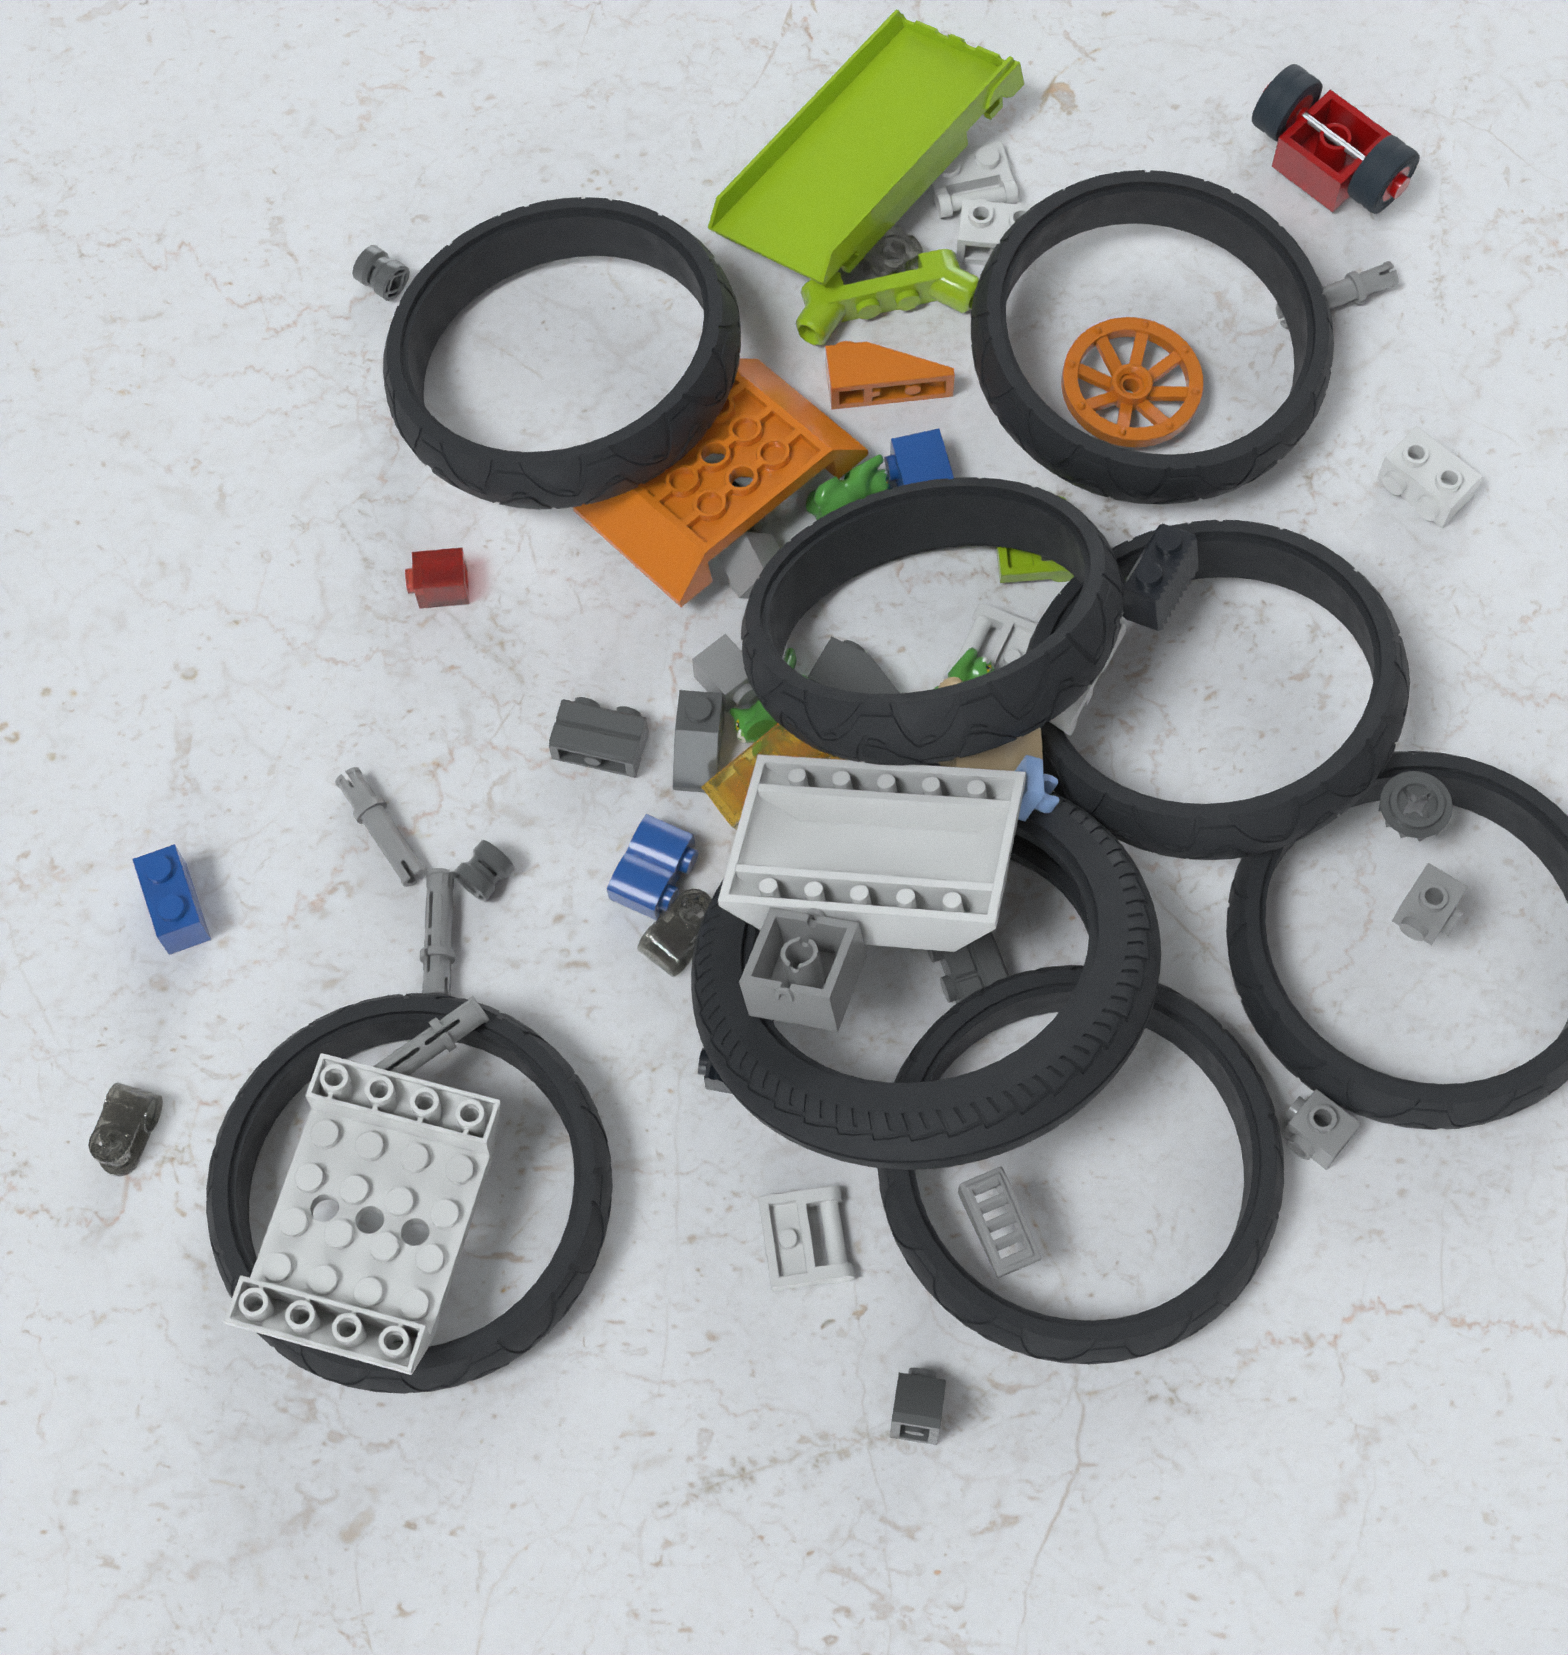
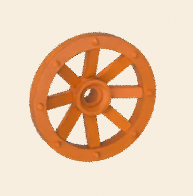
(1132, 378)

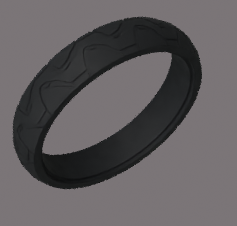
(1192, 207)
(531, 238)
(957, 717)
(1294, 810)
(383, 1022)
(1337, 1076)
(1125, 1337)

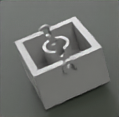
(803, 968)

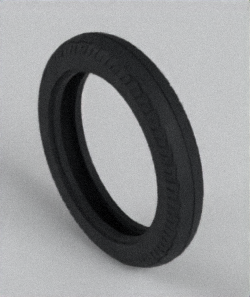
(977, 1111)

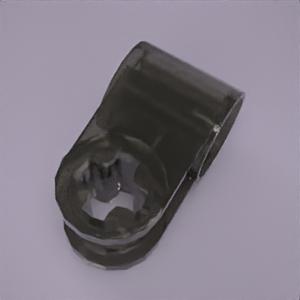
(673, 937)
(127, 1121)

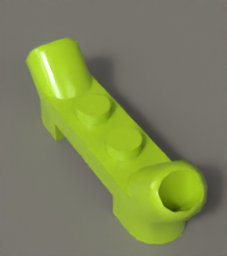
(936, 279)

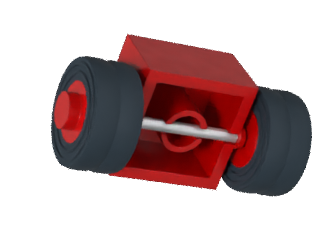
(1331, 145)

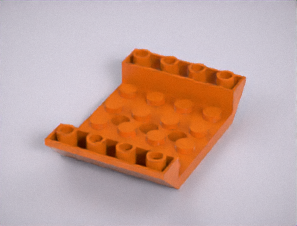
(695, 511)

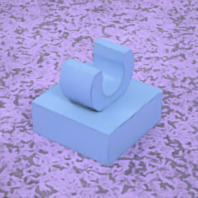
(1036, 788)

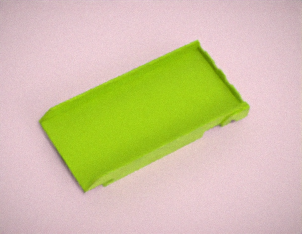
(863, 148)

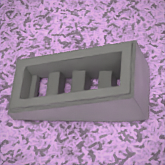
(997, 1179)

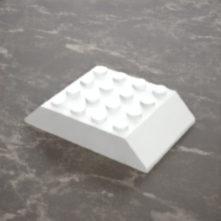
(885, 846)

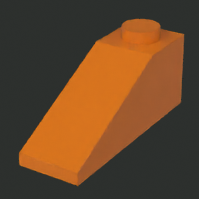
(879, 375)

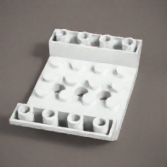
(385, 1149)

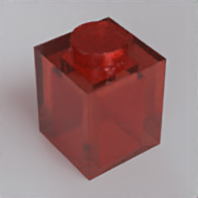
(438, 578)

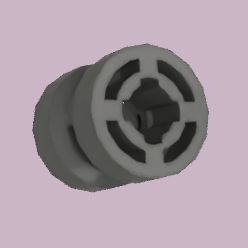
(385, 275)
(483, 870)

